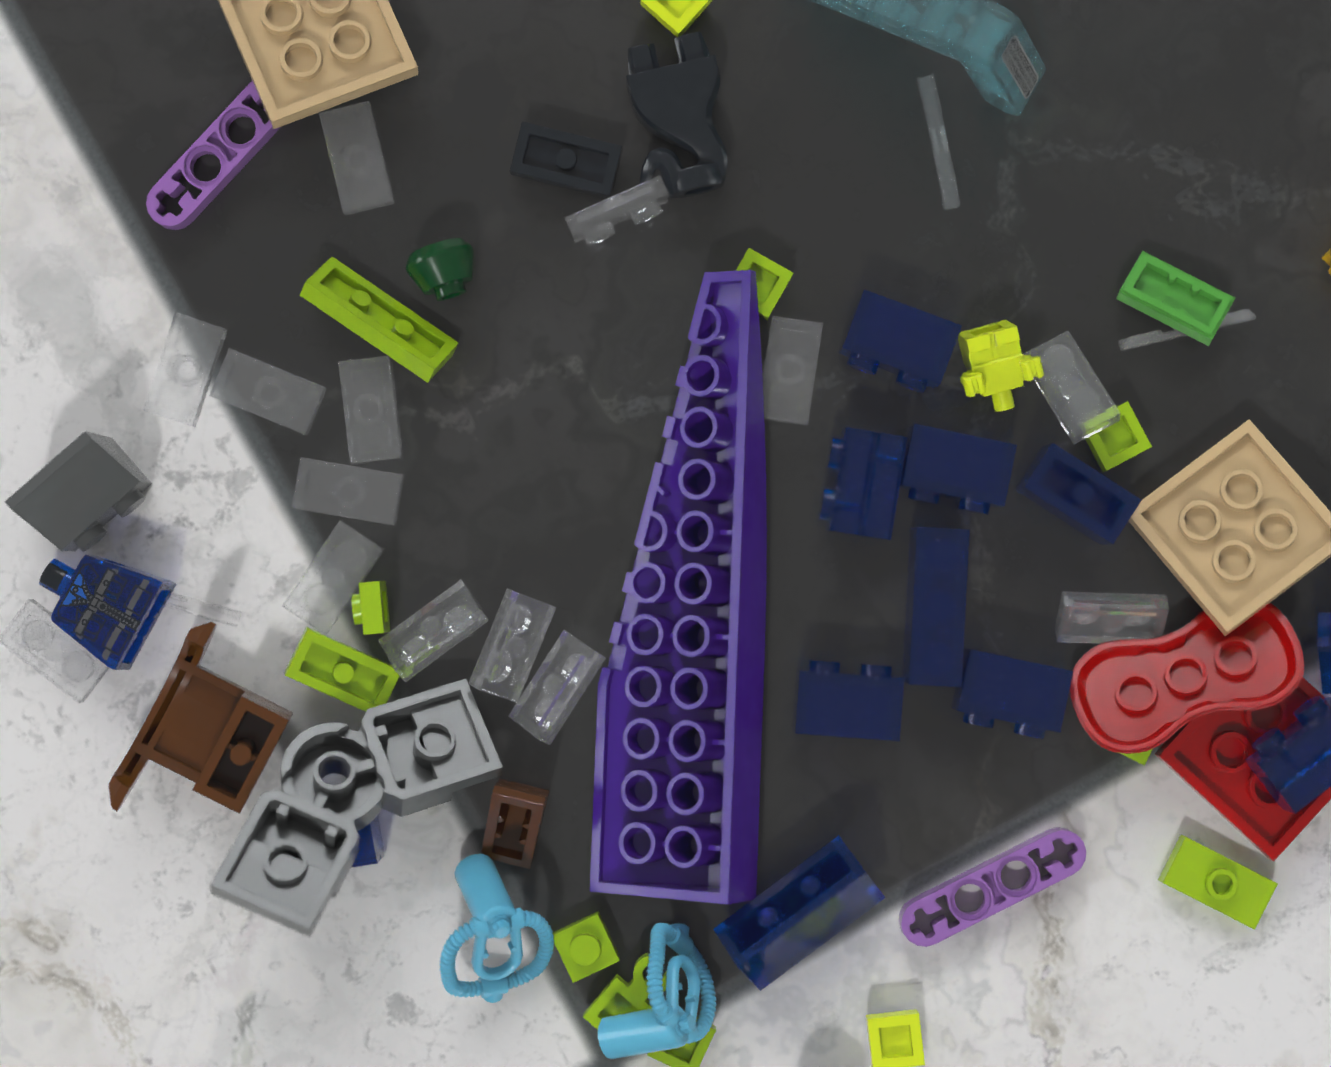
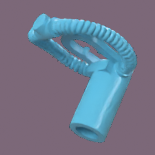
(492, 918)
(665, 1024)

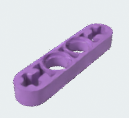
(215, 142)
(995, 895)

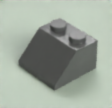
(81, 492)

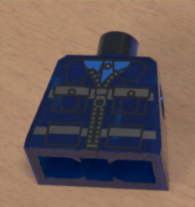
(106, 606)

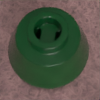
(442, 268)

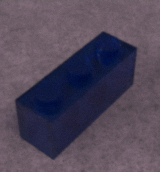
(936, 606)
(798, 913)

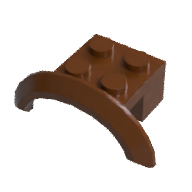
(204, 731)

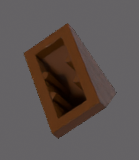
(514, 822)

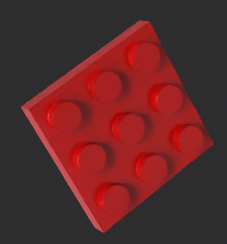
(1211, 760)

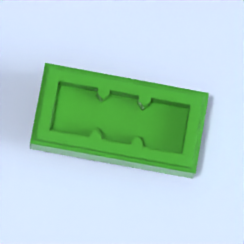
(1175, 298)

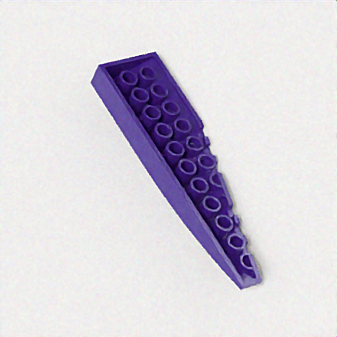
(689, 650)

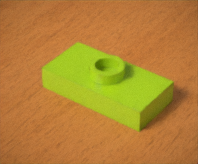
(341, 671)
(1217, 882)

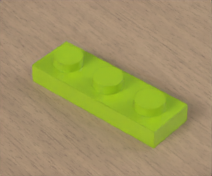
(379, 319)

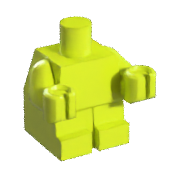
(996, 363)

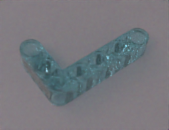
(975, 32)

